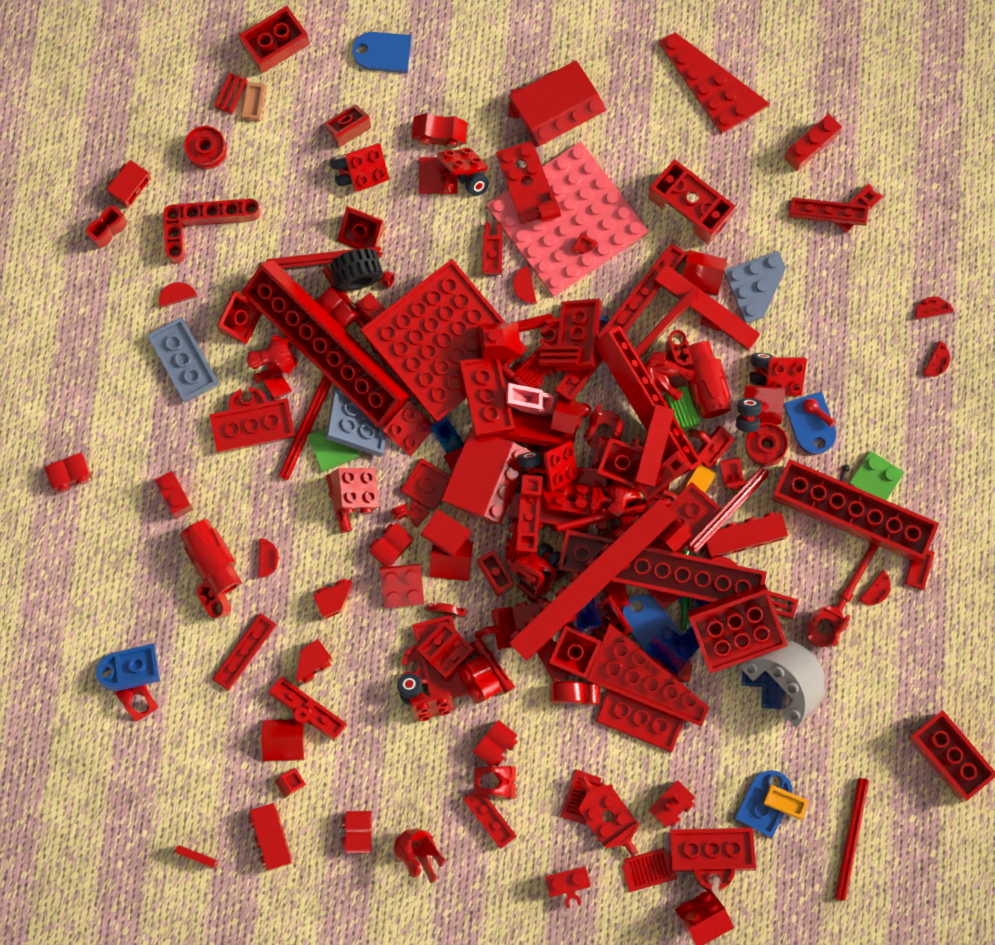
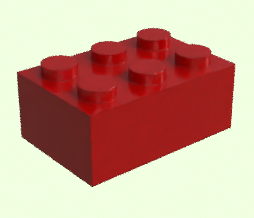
(274, 39)

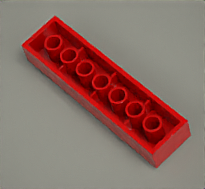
(855, 511)

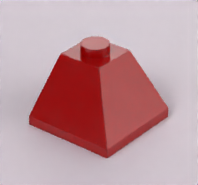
(500, 340)

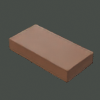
(253, 102)

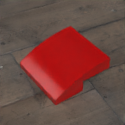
(446, 650)

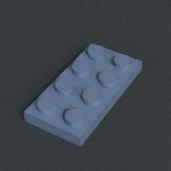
(183, 359)

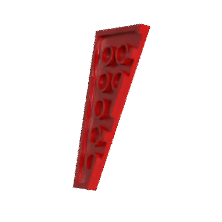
(718, 91)
(635, 674)

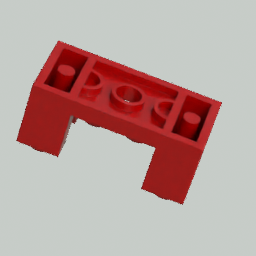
(708, 213)

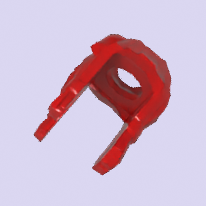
(278, 354)
(668, 374)
(599, 418)
(621, 495)
(839, 622)
(418, 844)

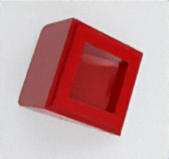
(277, 387)
(290, 782)

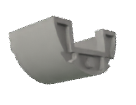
(796, 673)

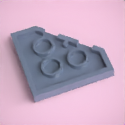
(755, 284)
(352, 427)

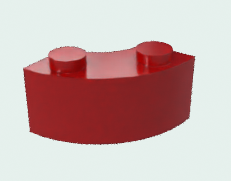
(439, 130)

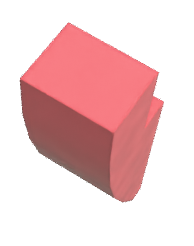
(530, 400)

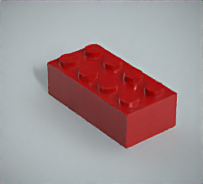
(952, 756)

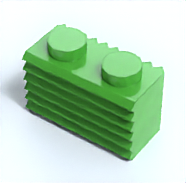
(684, 409)

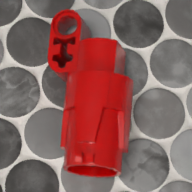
(709, 381)
(214, 565)

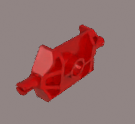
(587, 498)
(623, 824)

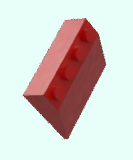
(557, 103)
(484, 477)
(737, 628)

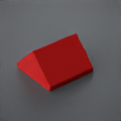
(348, 125)
(360, 229)
(705, 271)
(238, 318)
(620, 462)
(446, 533)
(449, 567)
(611, 614)
(574, 651)
(282, 740)

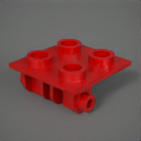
(435, 177)
(408, 428)

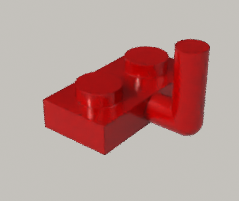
(713, 445)
(502, 627)

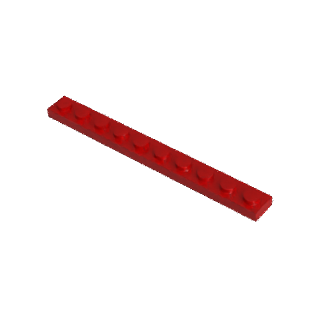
(624, 317)

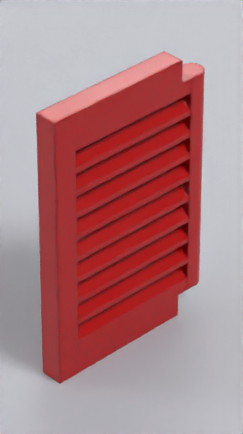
(575, 796)
(648, 870)

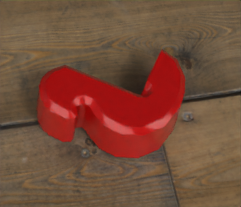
(574, 693)

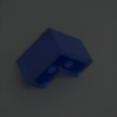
(672, 648)
(772, 694)

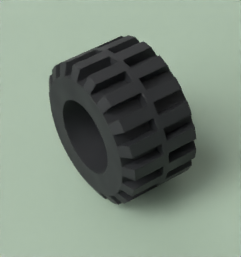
(356, 269)

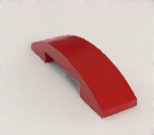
(529, 514)

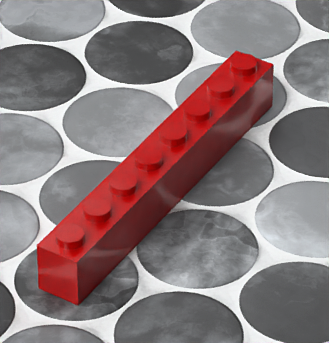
(641, 391)

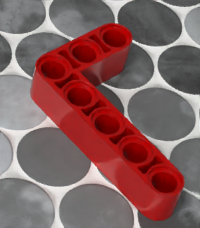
(202, 218)

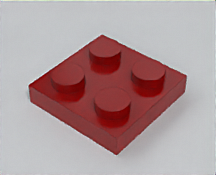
(402, 585)

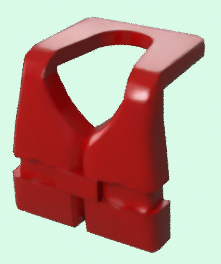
(510, 376)
(533, 564)
(126, 696)
(505, 788)

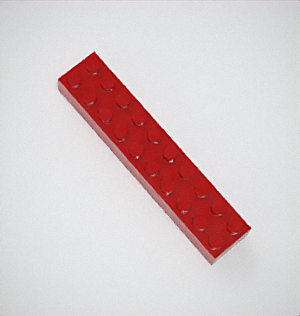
(325, 343)
(664, 570)
(593, 579)

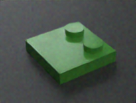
(330, 453)
(877, 476)

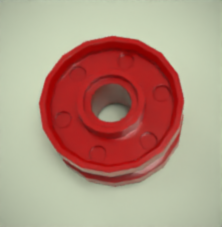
(205, 158)
(762, 456)

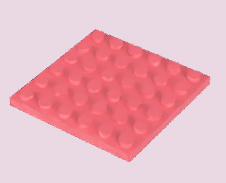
(587, 206)

